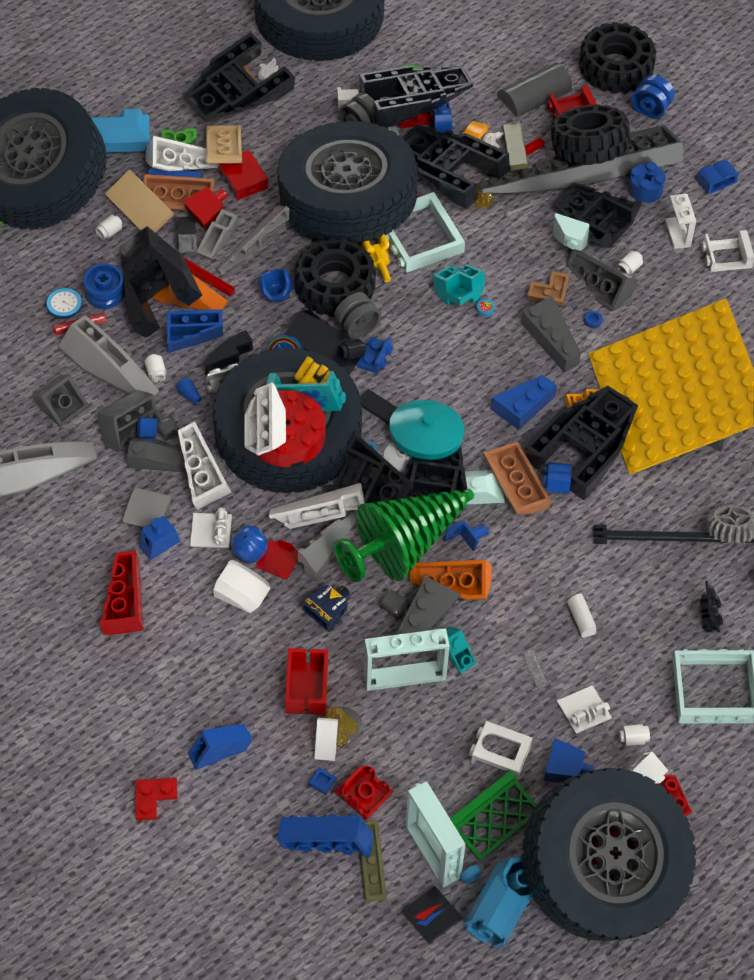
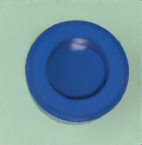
(592, 319)

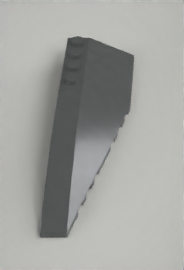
(645, 146)

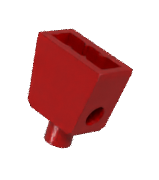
(205, 206)

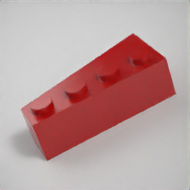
(124, 600)

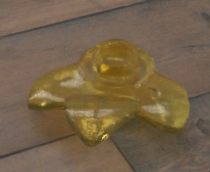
(345, 725)

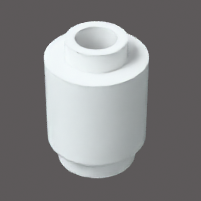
(109, 227)
(630, 262)
(155, 368)
(634, 735)

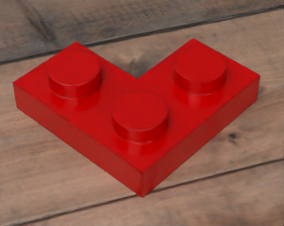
(149, 791)

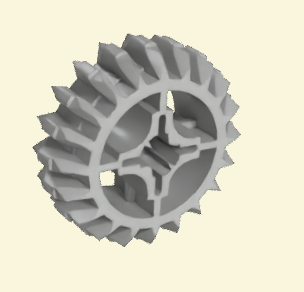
(731, 524)

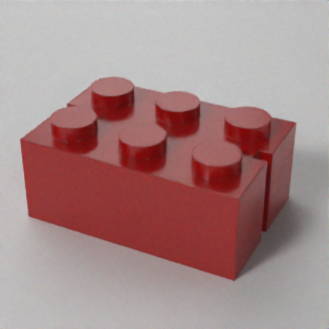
(306, 682)

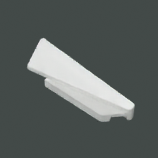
(320, 507)

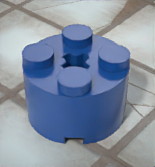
(647, 182)

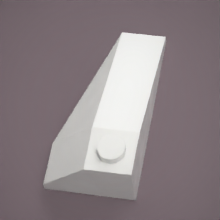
(176, 156)

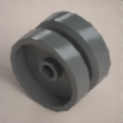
(358, 109)
(357, 315)

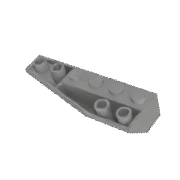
(103, 357)
(39, 463)

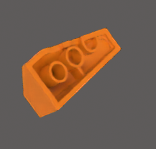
(209, 301)
(467, 578)

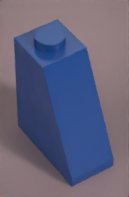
(219, 744)

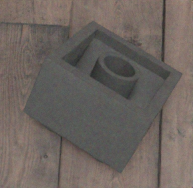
(61, 400)

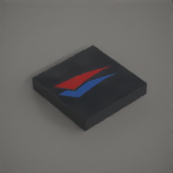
(432, 915)

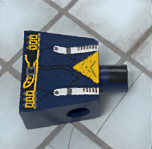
(326, 606)

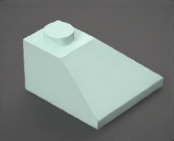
(570, 232)
(484, 486)

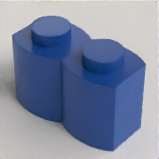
(717, 176)
(557, 477)

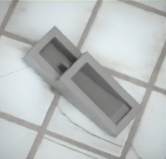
(218, 234)

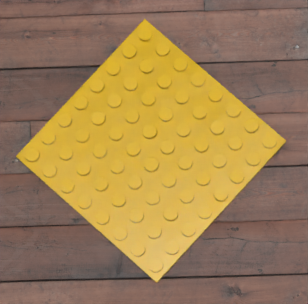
(687, 382)

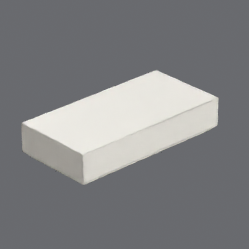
(326, 739)

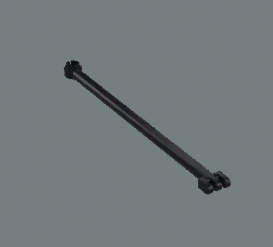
(601, 531)

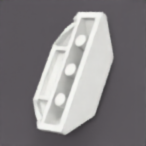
(265, 421)

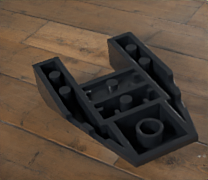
(228, 88)
(422, 90)
(443, 152)
(148, 268)
(594, 426)

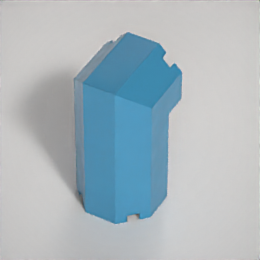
(124, 132)
(499, 904)

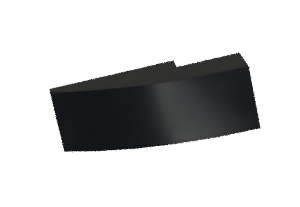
(229, 352)

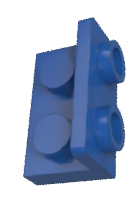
(375, 355)

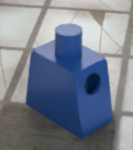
(158, 537)
(565, 762)

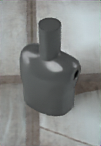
(166, 426)
(395, 604)

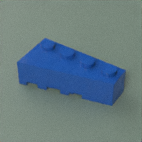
(326, 834)

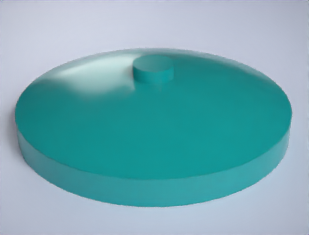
(426, 429)

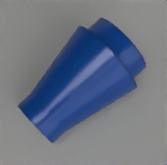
(188, 390)

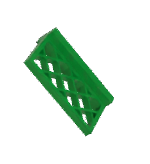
(483, 801)

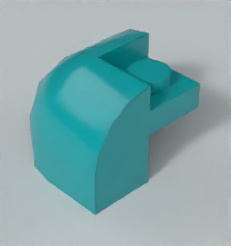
(459, 284)

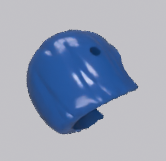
(275, 285)
(251, 548)

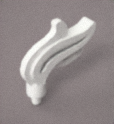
(267, 70)
(492, 137)

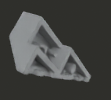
(253, 242)
(321, 550)

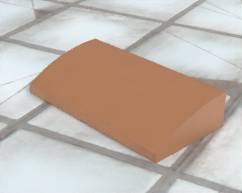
(175, 189)
(517, 479)

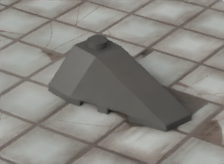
(608, 283)

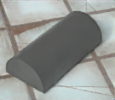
(535, 89)

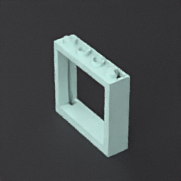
(434, 255)
(404, 644)
(713, 715)
(434, 834)

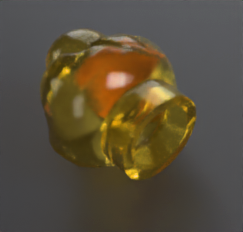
(484, 199)

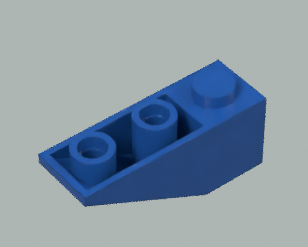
(442, 118)

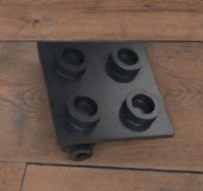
(709, 608)

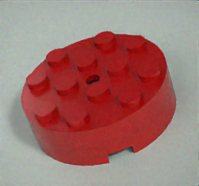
(303, 430)

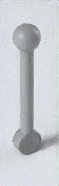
(509, 213)

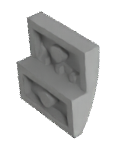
(145, 506)

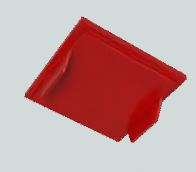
(279, 559)

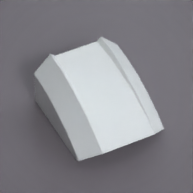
(241, 587)

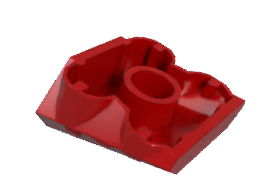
(364, 791)

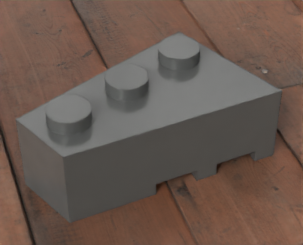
(121, 418)

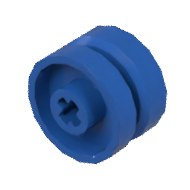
(652, 96)
(104, 286)

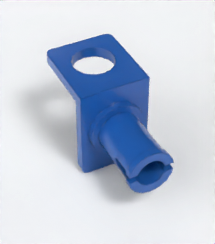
(469, 535)

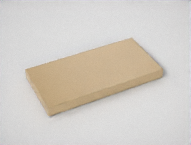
(223, 144)
(139, 202)

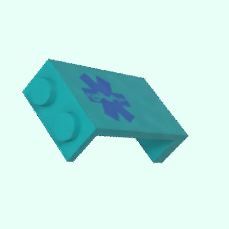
(327, 395)

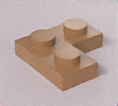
(557, 288)

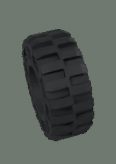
(622, 40)
(590, 134)
(328, 257)

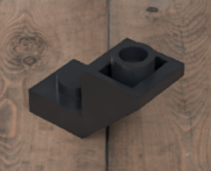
(186, 234)

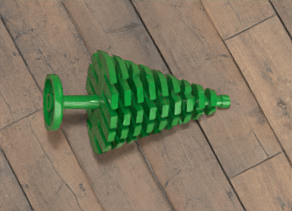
(399, 532)

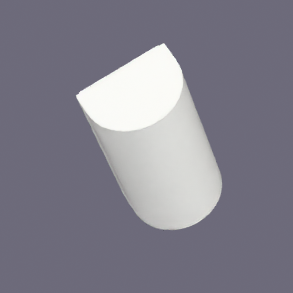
(582, 615)

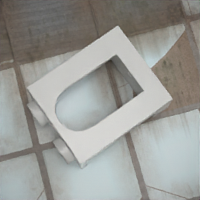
(678, 233)
(741, 242)
(479, 753)

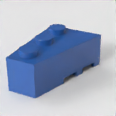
(192, 328)
(524, 401)

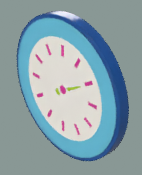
(64, 303)

